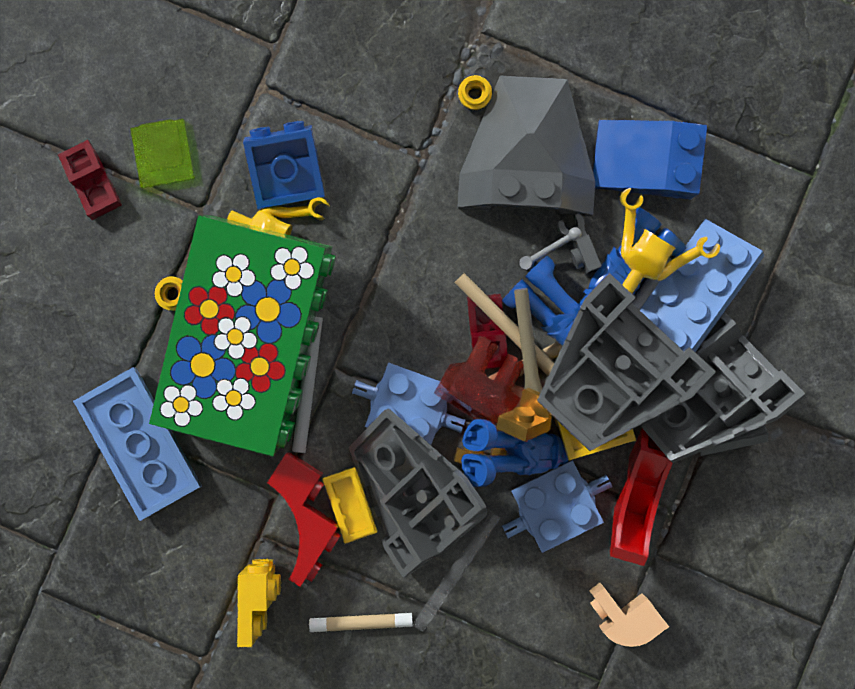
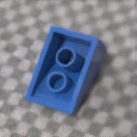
(650, 157)

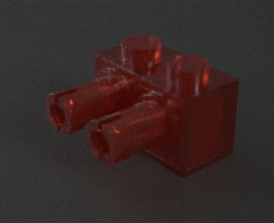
(475, 393)

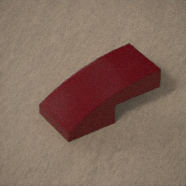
(89, 179)
(483, 326)

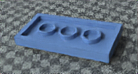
(700, 291)
(141, 455)

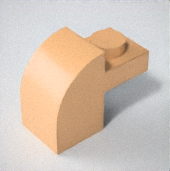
(631, 625)

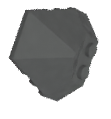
(529, 151)
(617, 369)
(735, 399)
(414, 492)

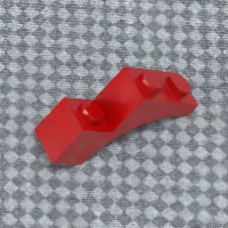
(296, 484)
(639, 501)

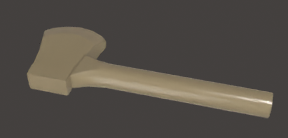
(527, 343)

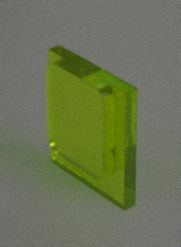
(162, 153)

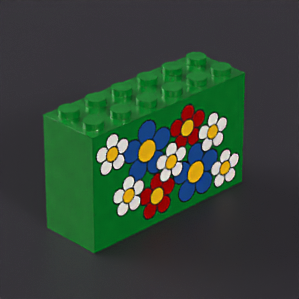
(242, 335)

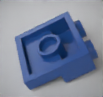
(283, 165)

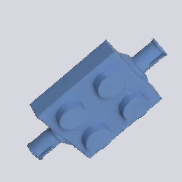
(411, 399)
(557, 506)

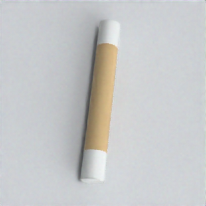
(360, 622)

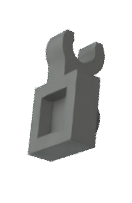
(583, 254)

